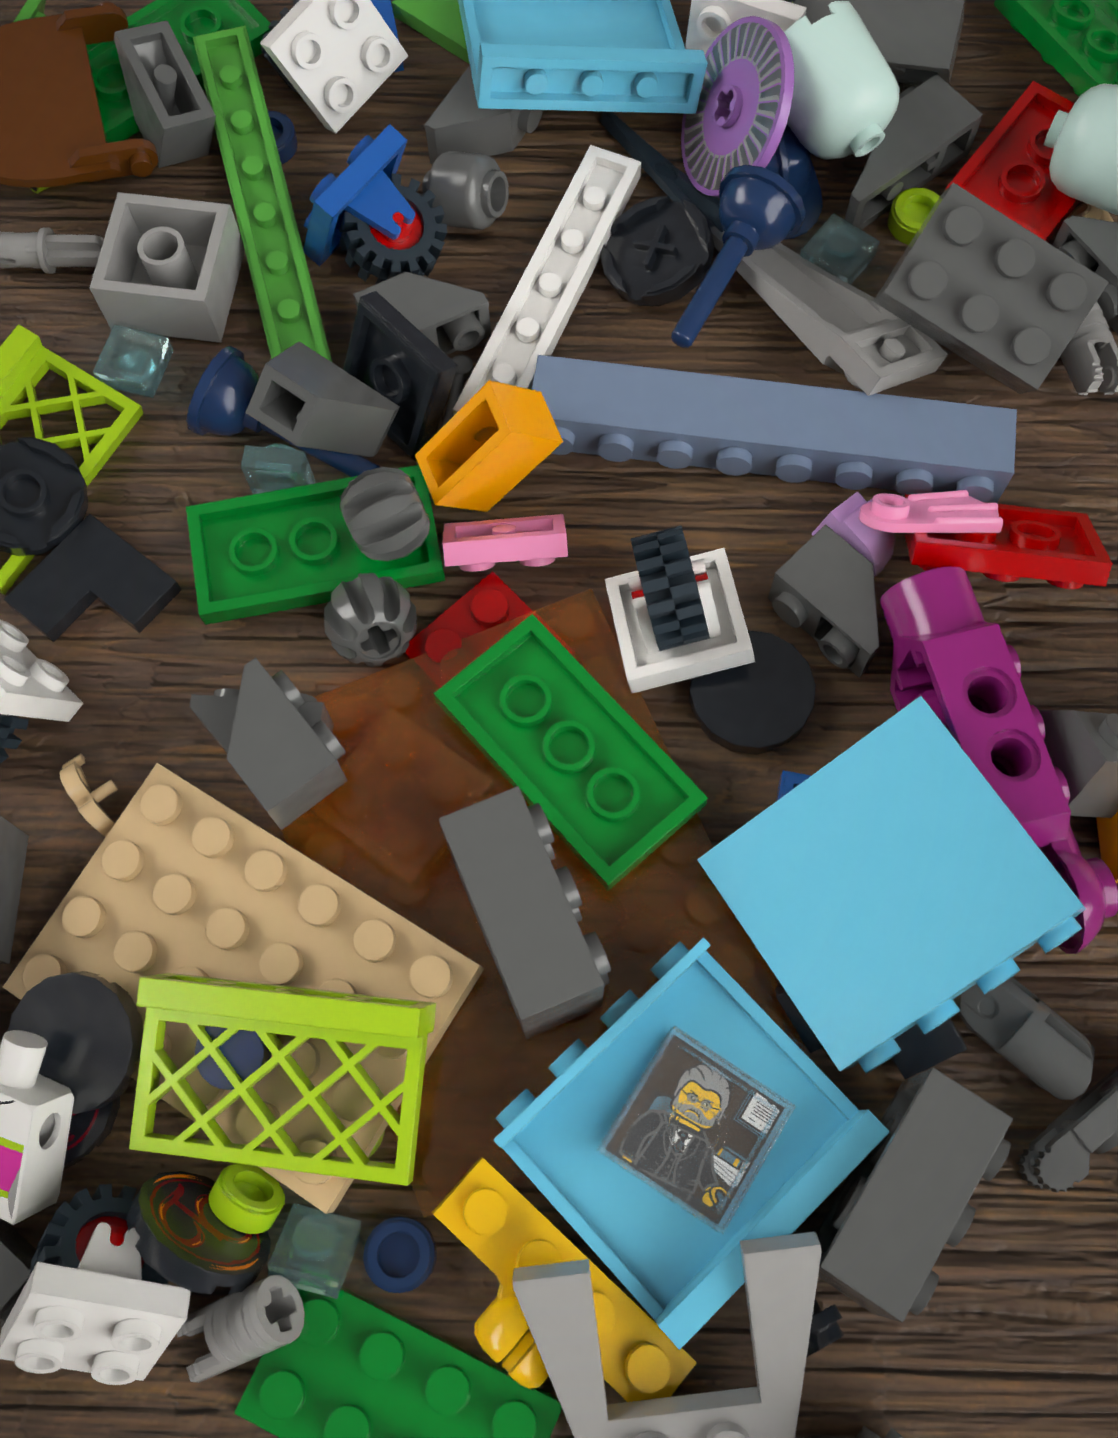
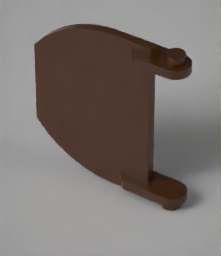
(51, 105)

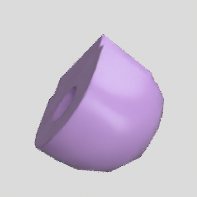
(871, 543)

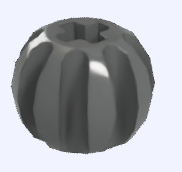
(385, 514)
(370, 619)

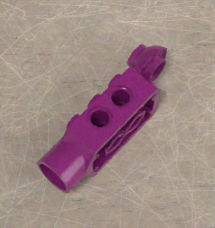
(977, 693)

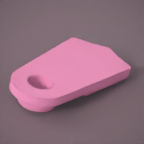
(931, 513)

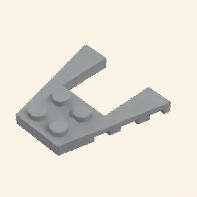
(780, 1303)

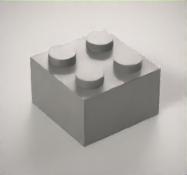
(168, 266)

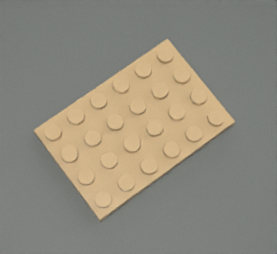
(220, 898)

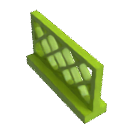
(21, 368)
(291, 1012)

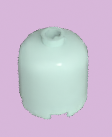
(840, 85)
(1087, 148)

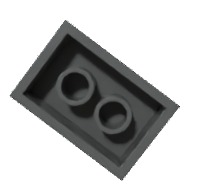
(990, 290)
(527, 910)
(911, 1195)

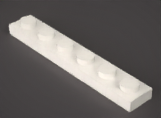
(556, 272)

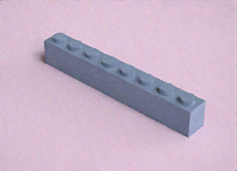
(778, 428)

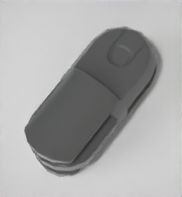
(1030, 1037)

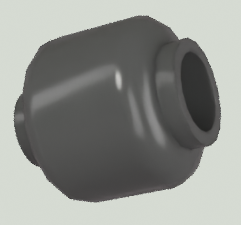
(468, 188)

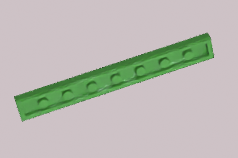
(260, 193)

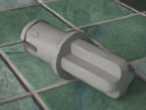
(48, 250)

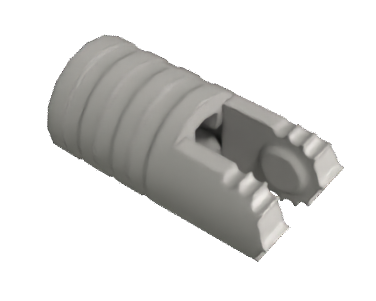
(1092, 356)
(245, 1325)

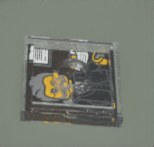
(696, 1129)

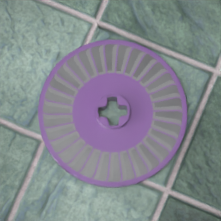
(740, 103)

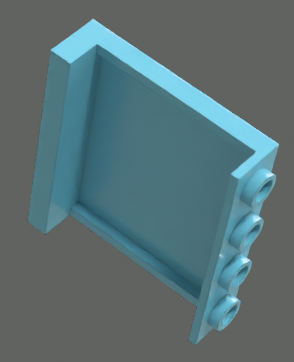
(581, 56)
(890, 888)
(649, 1243)

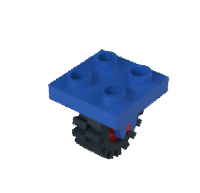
(374, 216)

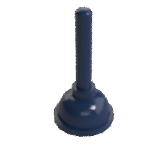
(756, 214)
(222, 403)

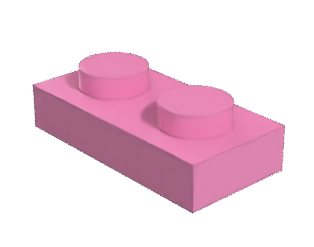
(482, 543)

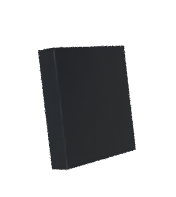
(402, 367)

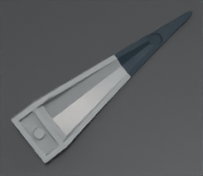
(823, 311)

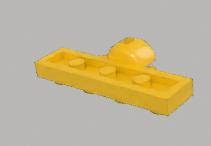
(512, 1234)

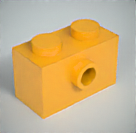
(488, 447)

